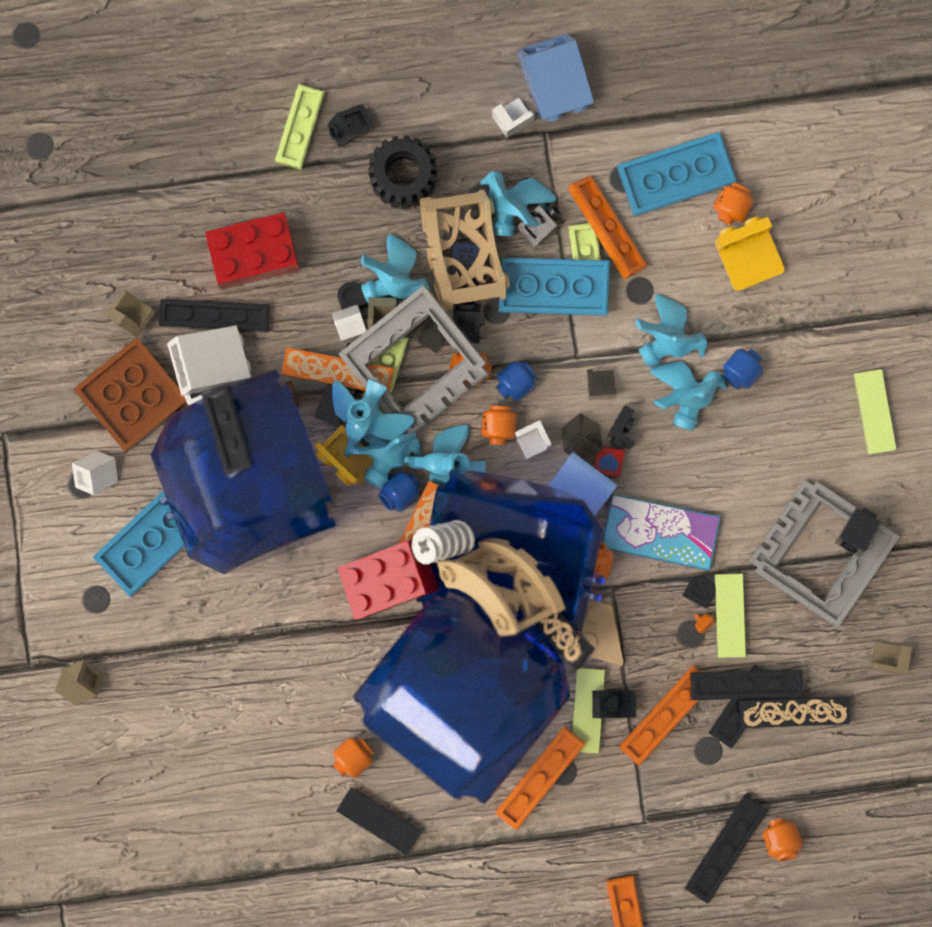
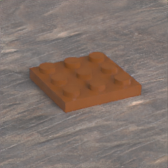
(131, 395)

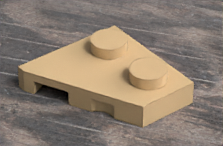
(602, 632)

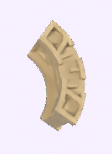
(448, 285)
(497, 555)

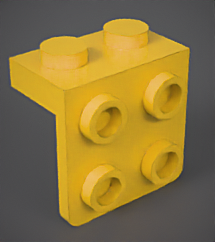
(749, 253)
(350, 469)

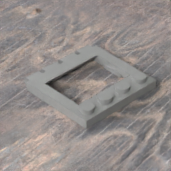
(392, 329)
(851, 580)

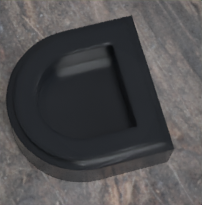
(350, 295)
(700, 591)

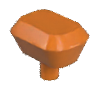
(703, 623)

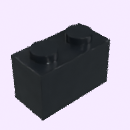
(858, 531)

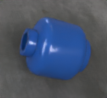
(743, 369)
(516, 380)
(399, 491)

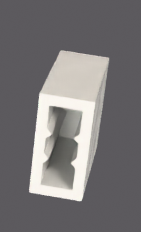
(209, 360)

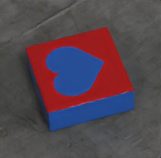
(609, 462)

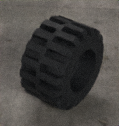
(398, 150)

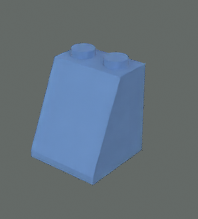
(555, 77)
(584, 482)

